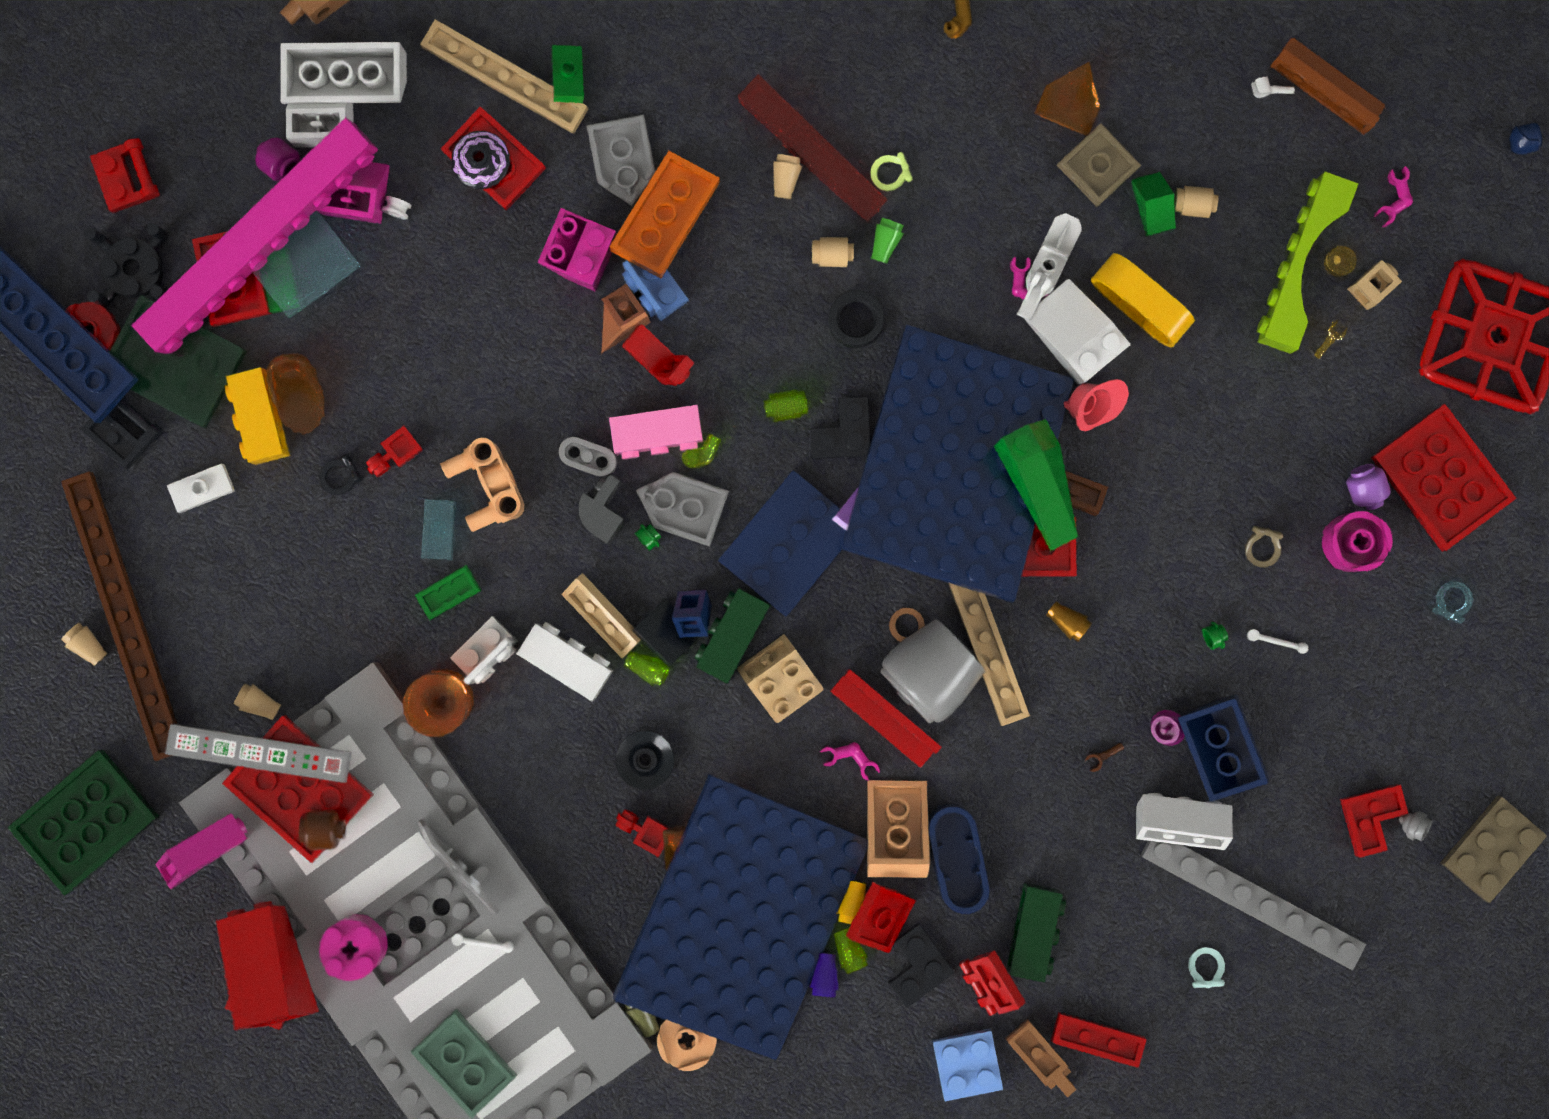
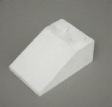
(1077, 332)

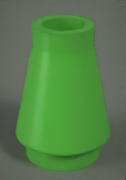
(886, 239)

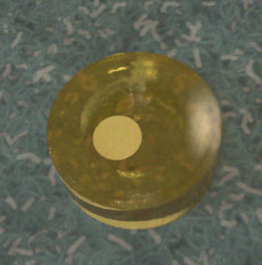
(1340, 261)

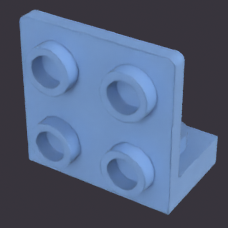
(659, 295)

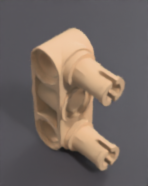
(495, 479)

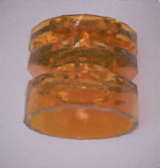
(421, 705)

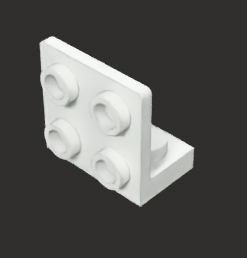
(483, 650)

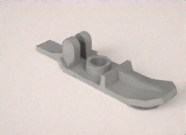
(473, 882)

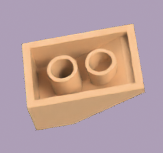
(897, 829)

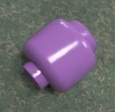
(1368, 486)

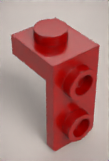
(657, 358)

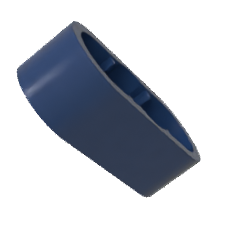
(958, 858)

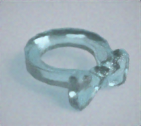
(1441, 607)

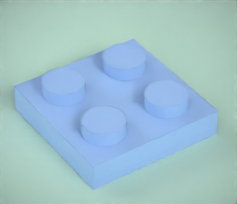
(967, 1064)

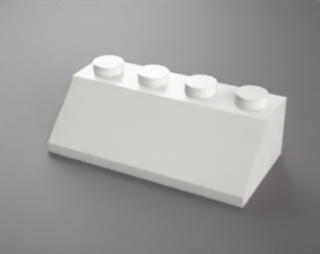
(343, 72)

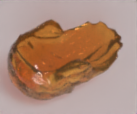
(295, 392)

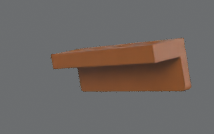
(1328, 86)

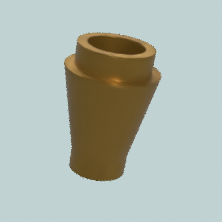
(1069, 621)

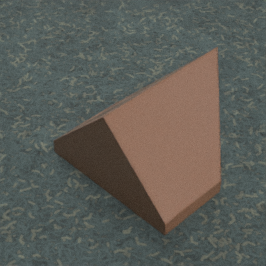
(621, 316)

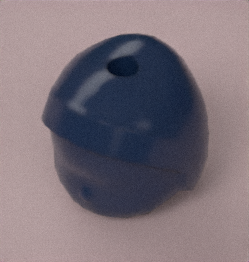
(1526, 138)

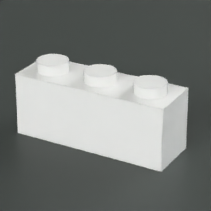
(565, 660)
(1184, 821)

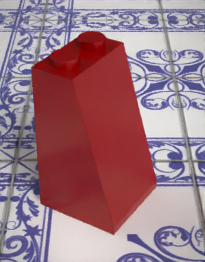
(263, 967)

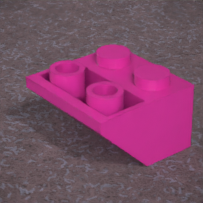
(362, 196)
(578, 249)

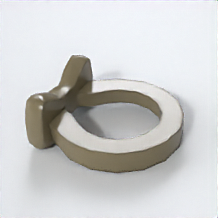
(1258, 533)

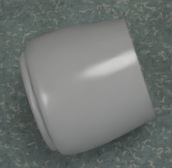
(932, 671)

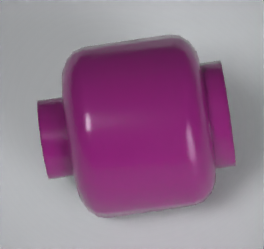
(276, 158)

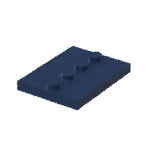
(787, 544)

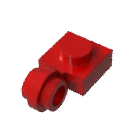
(399, 447)
(649, 833)

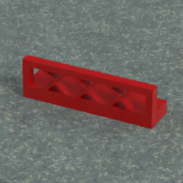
(885, 718)

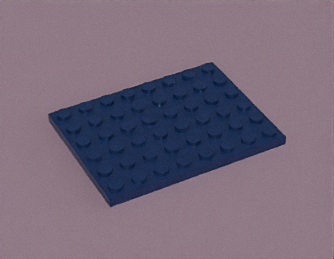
(932, 479)
(741, 918)

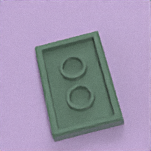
(463, 1063)

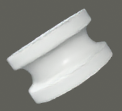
(396, 207)

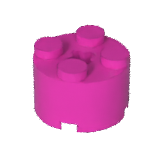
(1340, 536)
(340, 959)

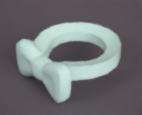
(1199, 981)

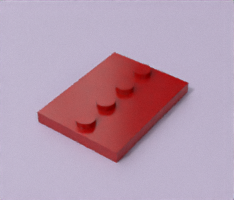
(1443, 477)
(287, 798)

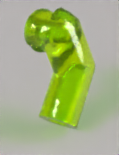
(702, 456)

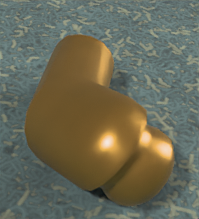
(961, 21)

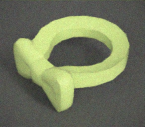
(905, 175)

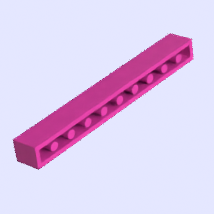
(255, 237)

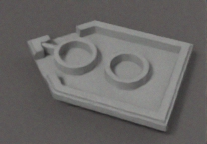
(622, 156)
(684, 506)

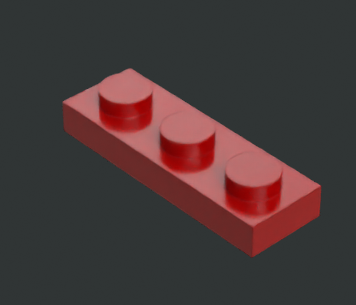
(1098, 1039)

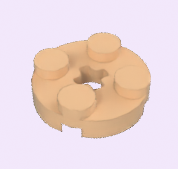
(679, 1054)

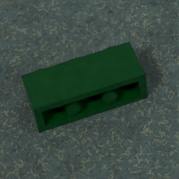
(731, 635)
(1035, 932)

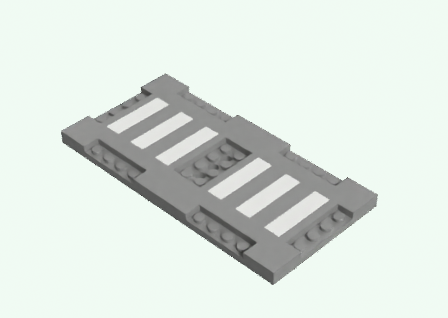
(534, 1006)

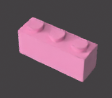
(656, 431)

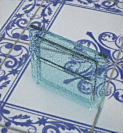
(306, 266)

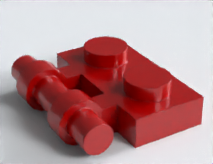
(991, 983)

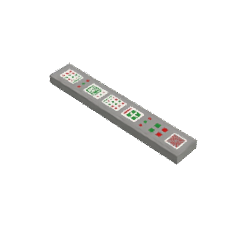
(258, 753)

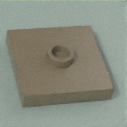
(1099, 165)

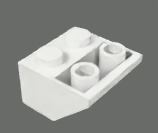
(313, 122)

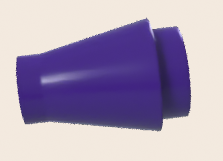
(825, 978)

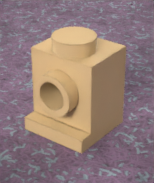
(1366, 292)

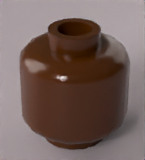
(322, 829)

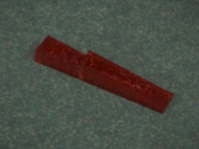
(811, 147)

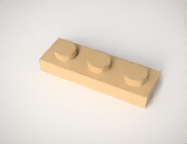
(601, 615)

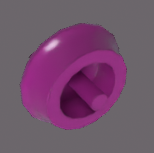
(1167, 728)

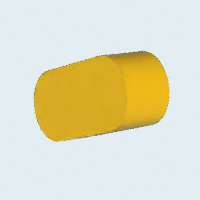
(1142, 300)

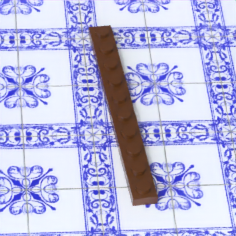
(121, 610)

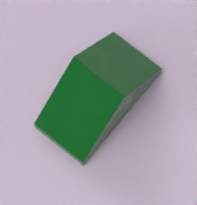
(1155, 203)

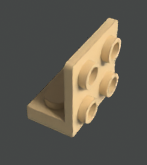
(780, 679)

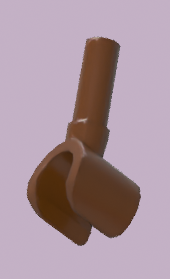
(1103, 756)

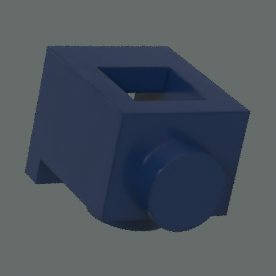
(692, 613)

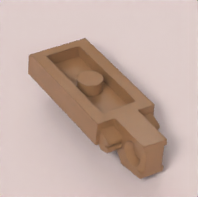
(1041, 1057)

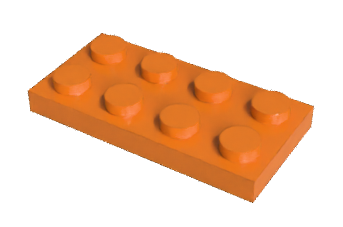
(664, 214)

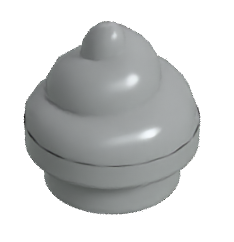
(1415, 825)

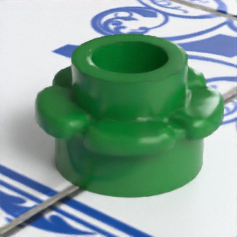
(648, 536)
(1215, 635)

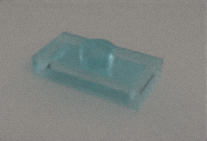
(438, 529)

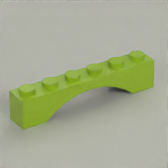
(1286, 317)

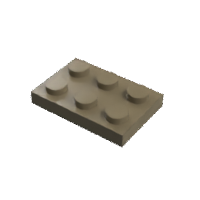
(1493, 849)

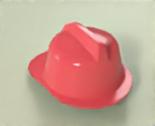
(1097, 403)

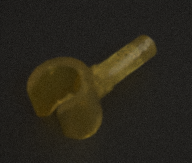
(1330, 339)

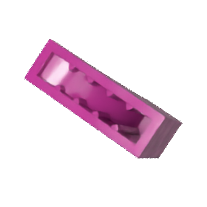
(201, 849)

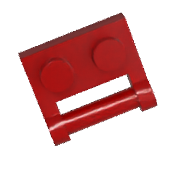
(116, 178)

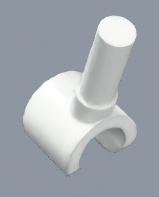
(1262, 88)

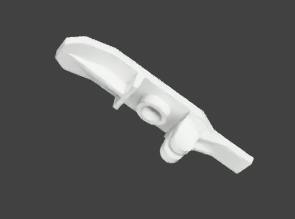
(1054, 251)

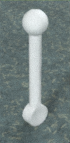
(1254, 635)
(458, 939)

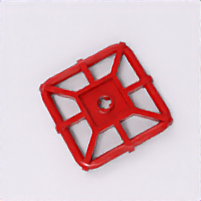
(1479, 345)

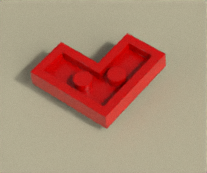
(1364, 815)

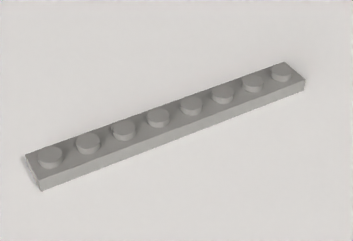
(1255, 901)

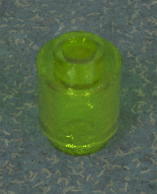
(786, 405)

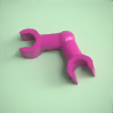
(1405, 198)
(1019, 289)
(853, 750)

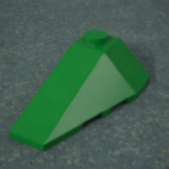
(1039, 474)

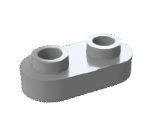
(588, 457)

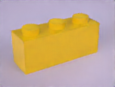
(256, 417)

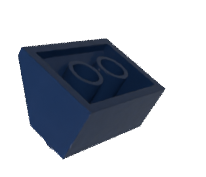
(1223, 748)

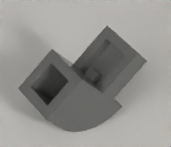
(595, 515)

